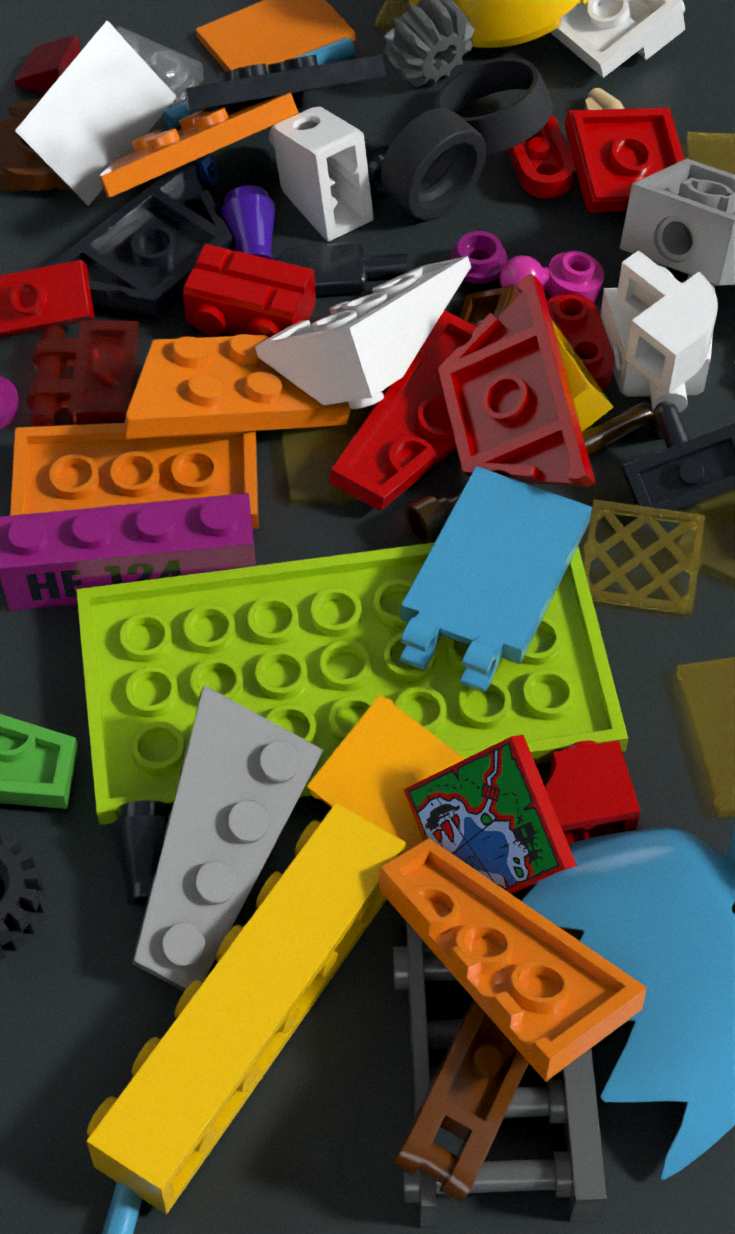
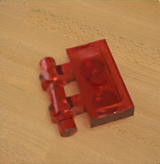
(102, 377)

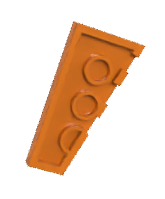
(518, 966)

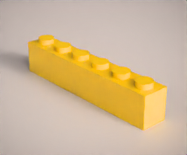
(244, 1010)

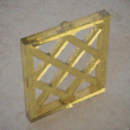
(649, 515)

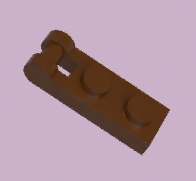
(466, 1100)

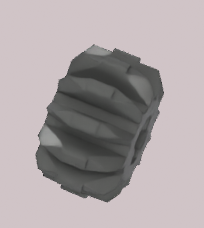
(428, 41)

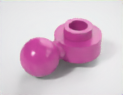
(567, 274)

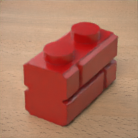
(246, 293)

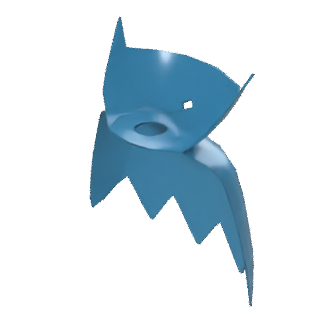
(665, 917)

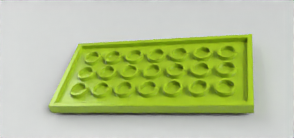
(312, 655)

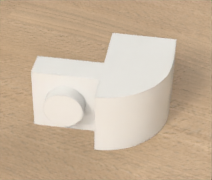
(670, 323)

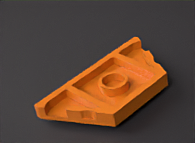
(199, 135)
(219, 388)

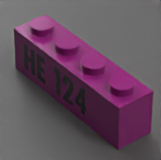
(69, 550)

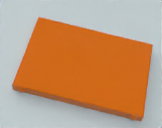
(272, 32)

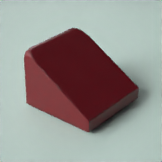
(47, 64)

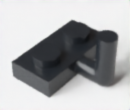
(685, 471)

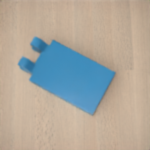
(491, 574)

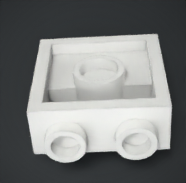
(614, 30)

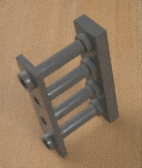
(565, 1100)

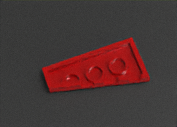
(406, 428)

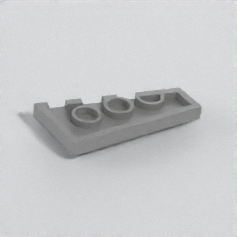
(223, 823)

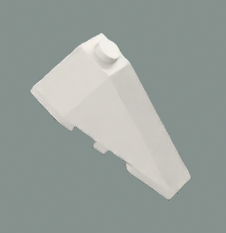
(367, 339)

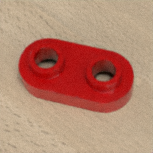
(544, 162)
(584, 330)

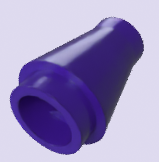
(250, 220)

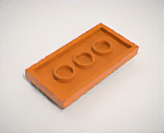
(100, 468)

